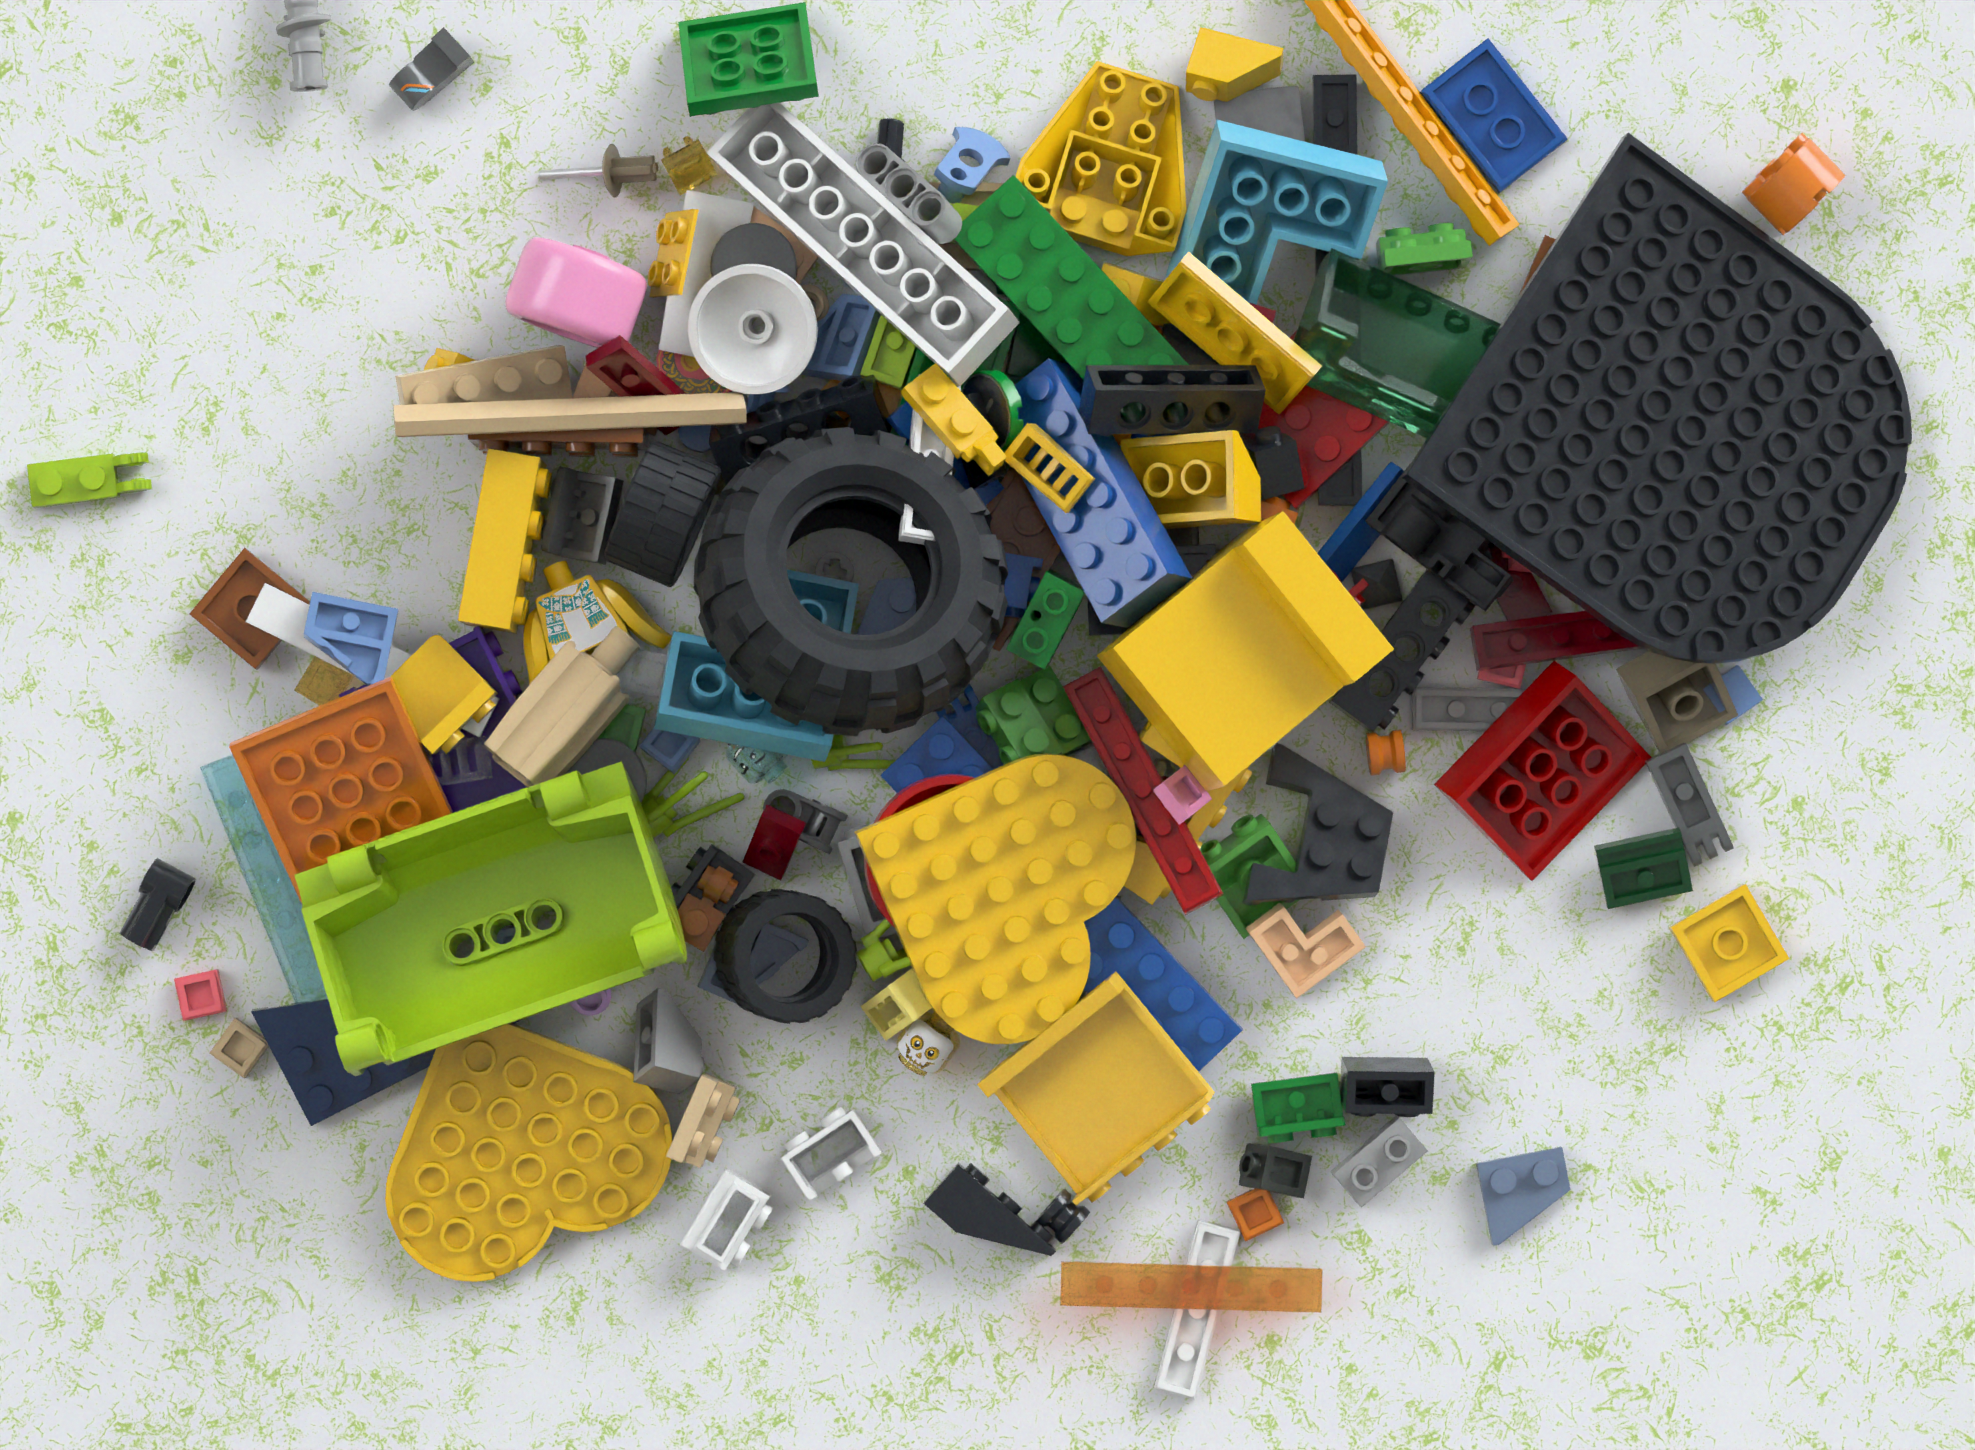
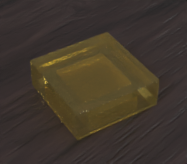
(323, 682)

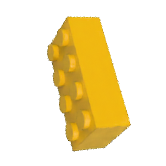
(503, 541)

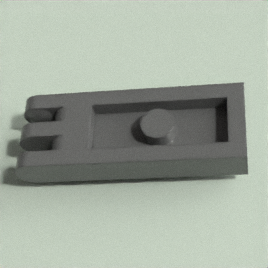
(1688, 802)

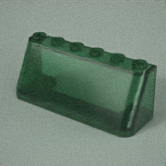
(1388, 343)

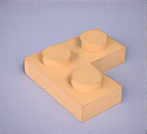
(1304, 958)

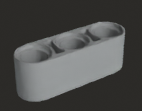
(923, 200)

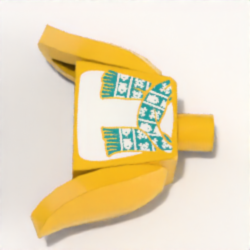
(585, 614)

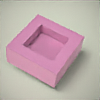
(1182, 794)

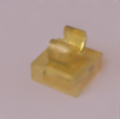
(688, 165)

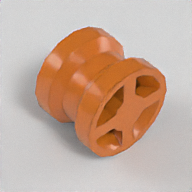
(1385, 752)

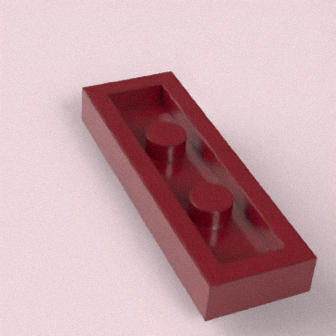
(630, 373)

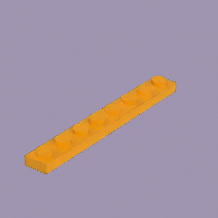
(1414, 118)

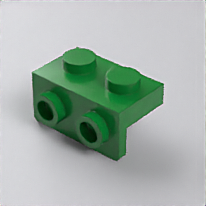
(1297, 1106)

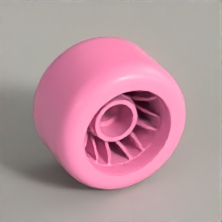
(575, 292)

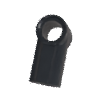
(162, 894)

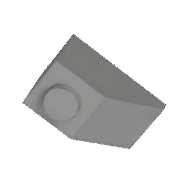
(665, 1045)

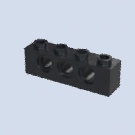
(1171, 399)
(812, 408)
(1374, 711)

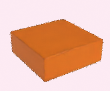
(1255, 1213)

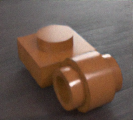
(699, 916)

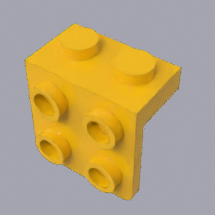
(442, 694)

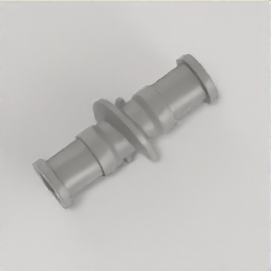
(305, 43)

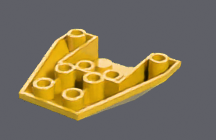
(1113, 163)

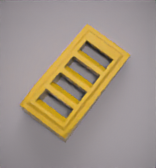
(1021, 447)

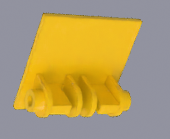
(675, 242)

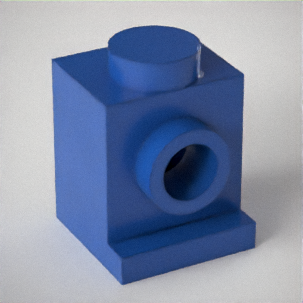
(1020, 583)

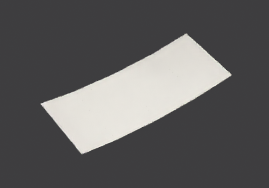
(714, 219)

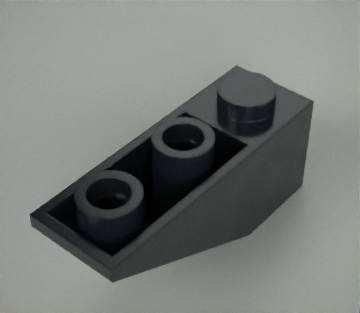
(977, 1212)

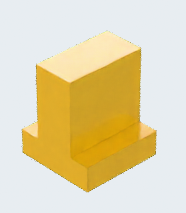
(1244, 650)

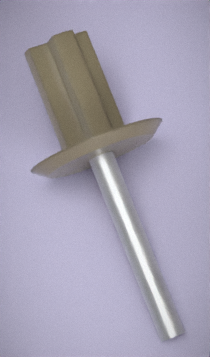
(613, 169)

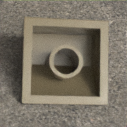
(1672, 698)

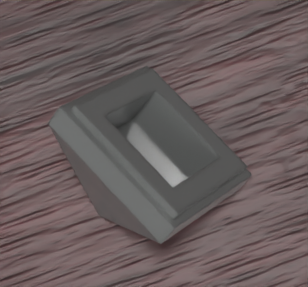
(1382, 583)

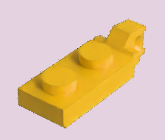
(954, 419)

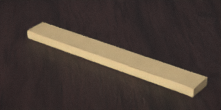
(569, 414)

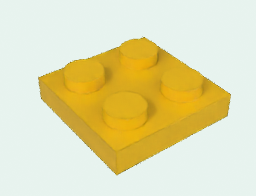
(1729, 943)

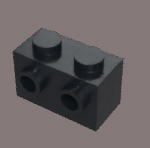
(1387, 1086)

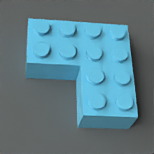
(1272, 189)
(707, 704)

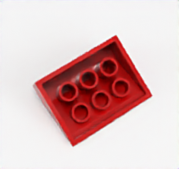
(1543, 770)

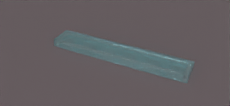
(266, 879)

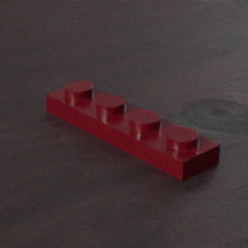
(1543, 640)

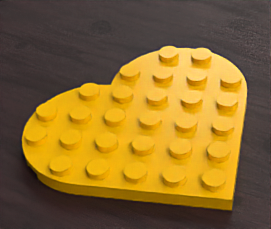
(998, 890)
(520, 1142)

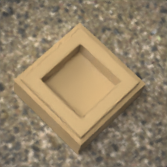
(240, 1048)

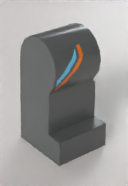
(431, 70)

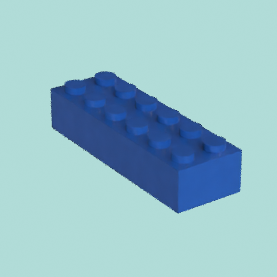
(1112, 530)

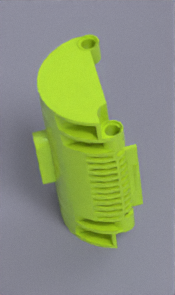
(401, 905)

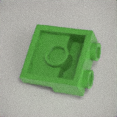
(1432, 251)
(1032, 718)
(1230, 862)

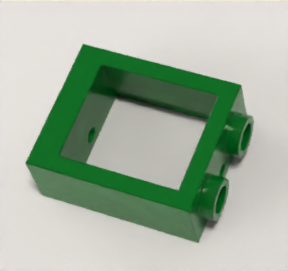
(1058, 602)

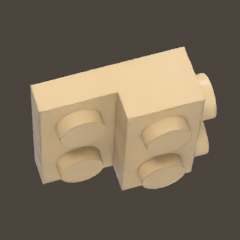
(698, 1129)

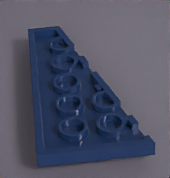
(308, 1056)

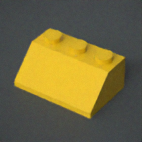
(1197, 478)

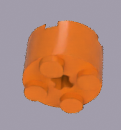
(1793, 184)

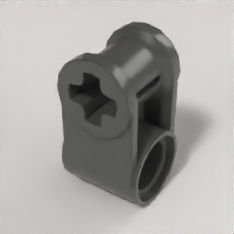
(812, 814)

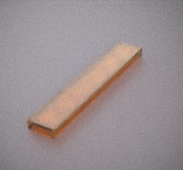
(1191, 1286)

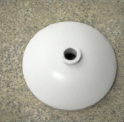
(729, 345)

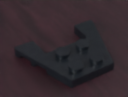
(1339, 843)

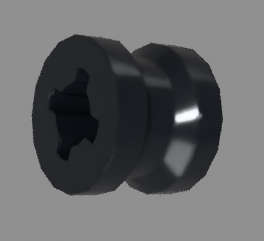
(1063, 1216)

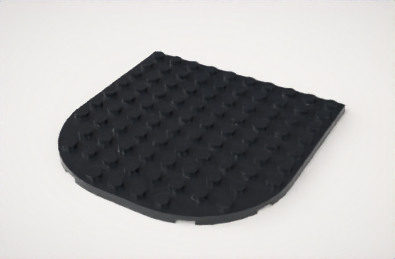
(1677, 424)

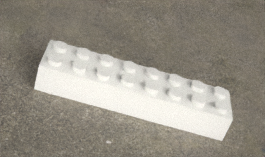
(864, 239)

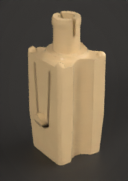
(563, 710)

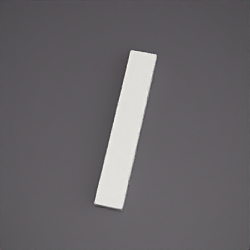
(286, 619)

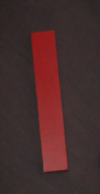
(1136, 778)

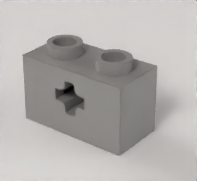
(1378, 1161)

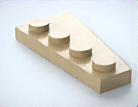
(509, 377)

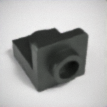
(1274, 1170)

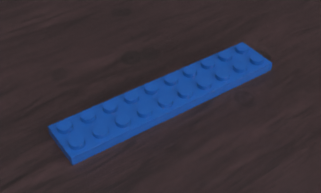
(1115, 934)

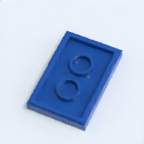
(1493, 115)

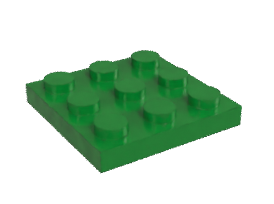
(747, 59)

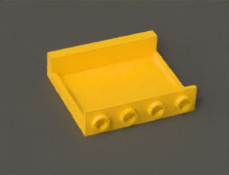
(1100, 1088)

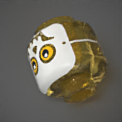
(927, 1044)

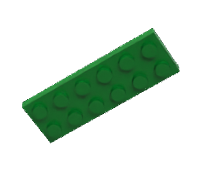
(1058, 284)

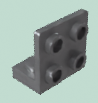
(1265, 110)

